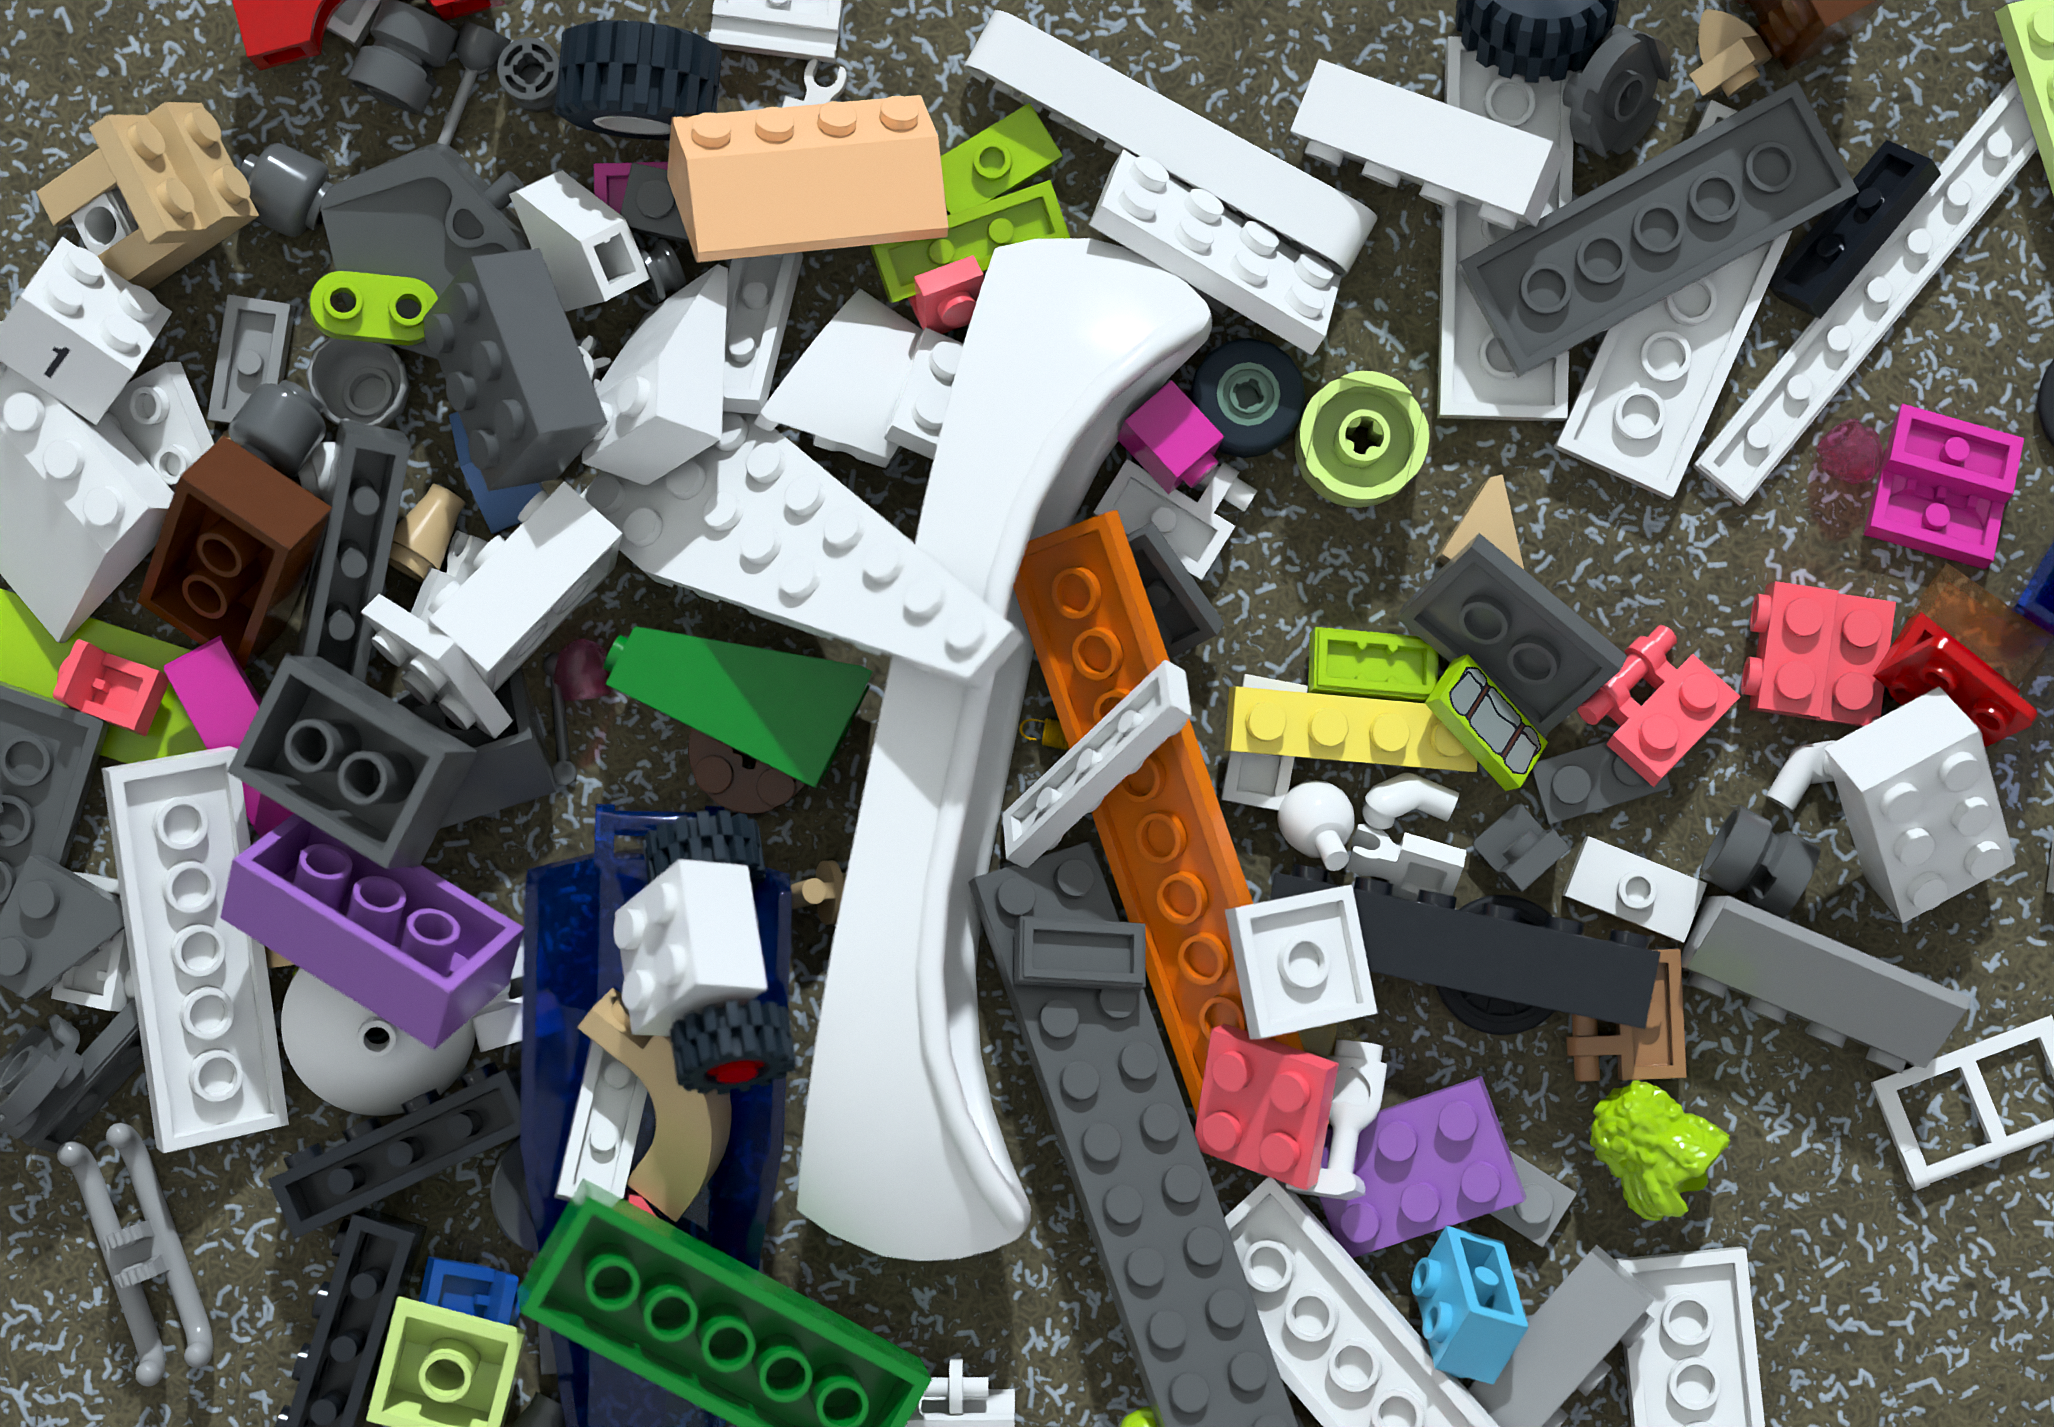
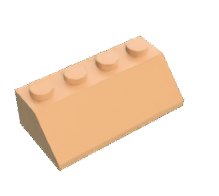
(807, 177)

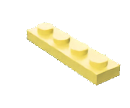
(1341, 730)

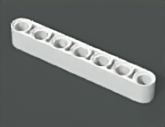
(1191, 148)

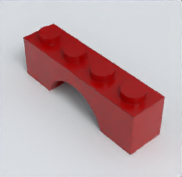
(295, 29)

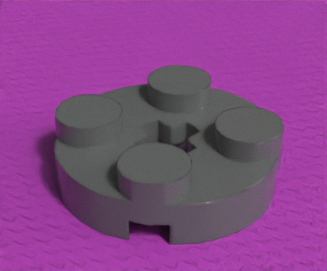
(1603, 101)
(33, 1069)

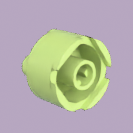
(1392, 422)

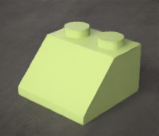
(445, 1369)

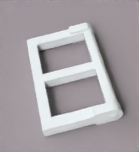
(1998, 1145)

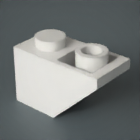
(580, 239)

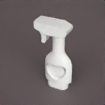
(1353, 1107)

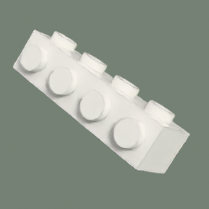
(1428, 144)

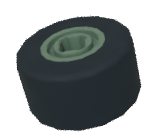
(1247, 422)

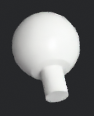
(1318, 822)

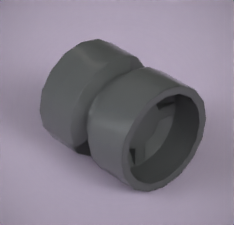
(403, 56)
(1763, 864)

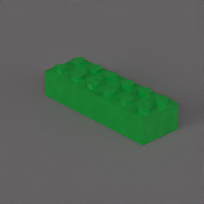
(711, 1324)

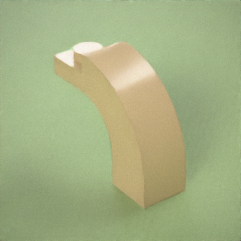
(689, 1125)

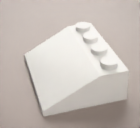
(72, 505)

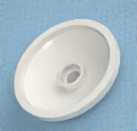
(339, 1064)

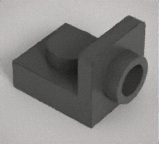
(1519, 847)

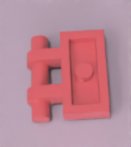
(1672, 719)

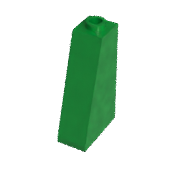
(753, 699)

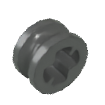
(663, 270)

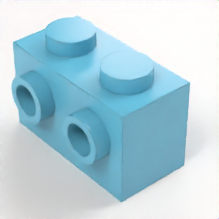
(1469, 1305)

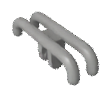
(141, 1251)

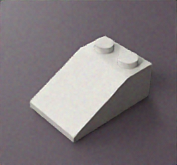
(665, 385)

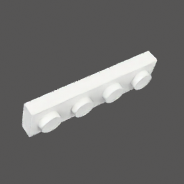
(1096, 764)

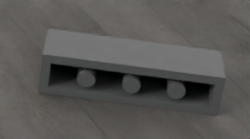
(354, 546)

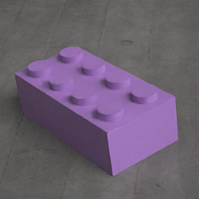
(374, 933)

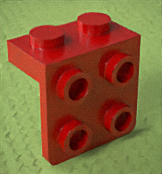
(1931, 658)

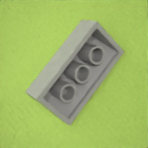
(1819, 982)

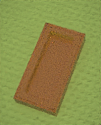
(1982, 623)

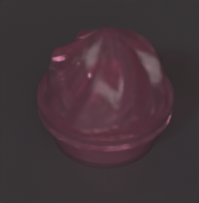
(1851, 452)
(581, 671)

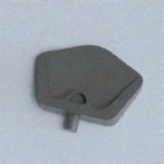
(420, 221)

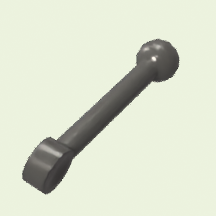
(563, 771)

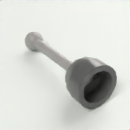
(479, 53)

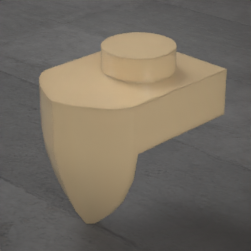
(1729, 54)

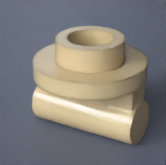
(824, 890)

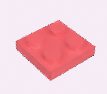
(1265, 1106)

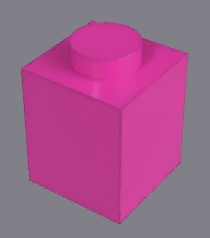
(1171, 439)

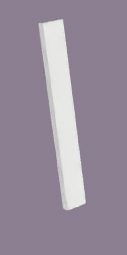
(1872, 302)

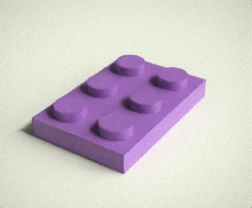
(1425, 1169)

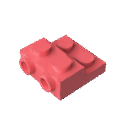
(1817, 654)

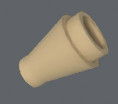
(425, 533)

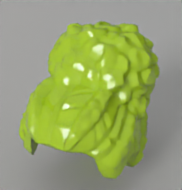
(1654, 1148)

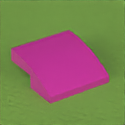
(1944, 486)

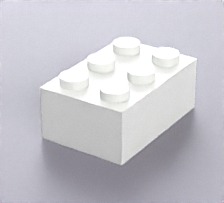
(527, 583)
(1921, 804)

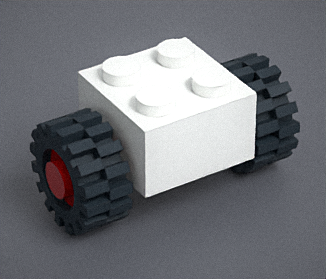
(698, 956)

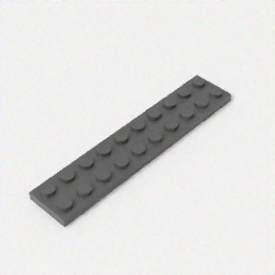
(1136, 1166)

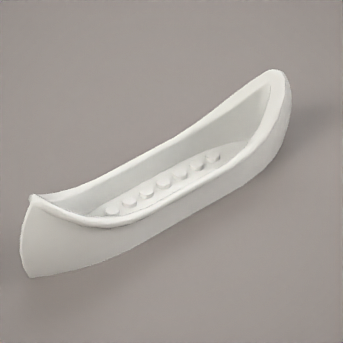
(898, 1094)

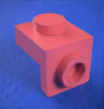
(947, 295)
(110, 687)

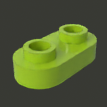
(375, 311)

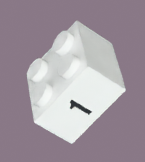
(80, 330)

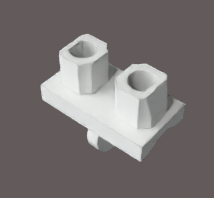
(963, 1402)

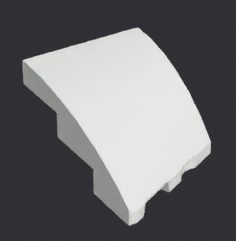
(848, 381)

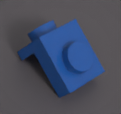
(471, 1289)

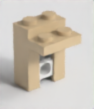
(163, 186)

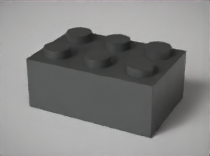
(513, 369)
(352, 762)

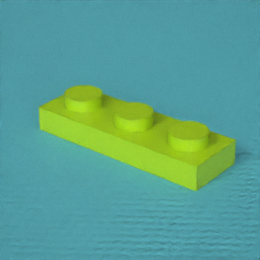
(973, 231)

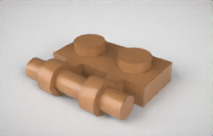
(1640, 1052)

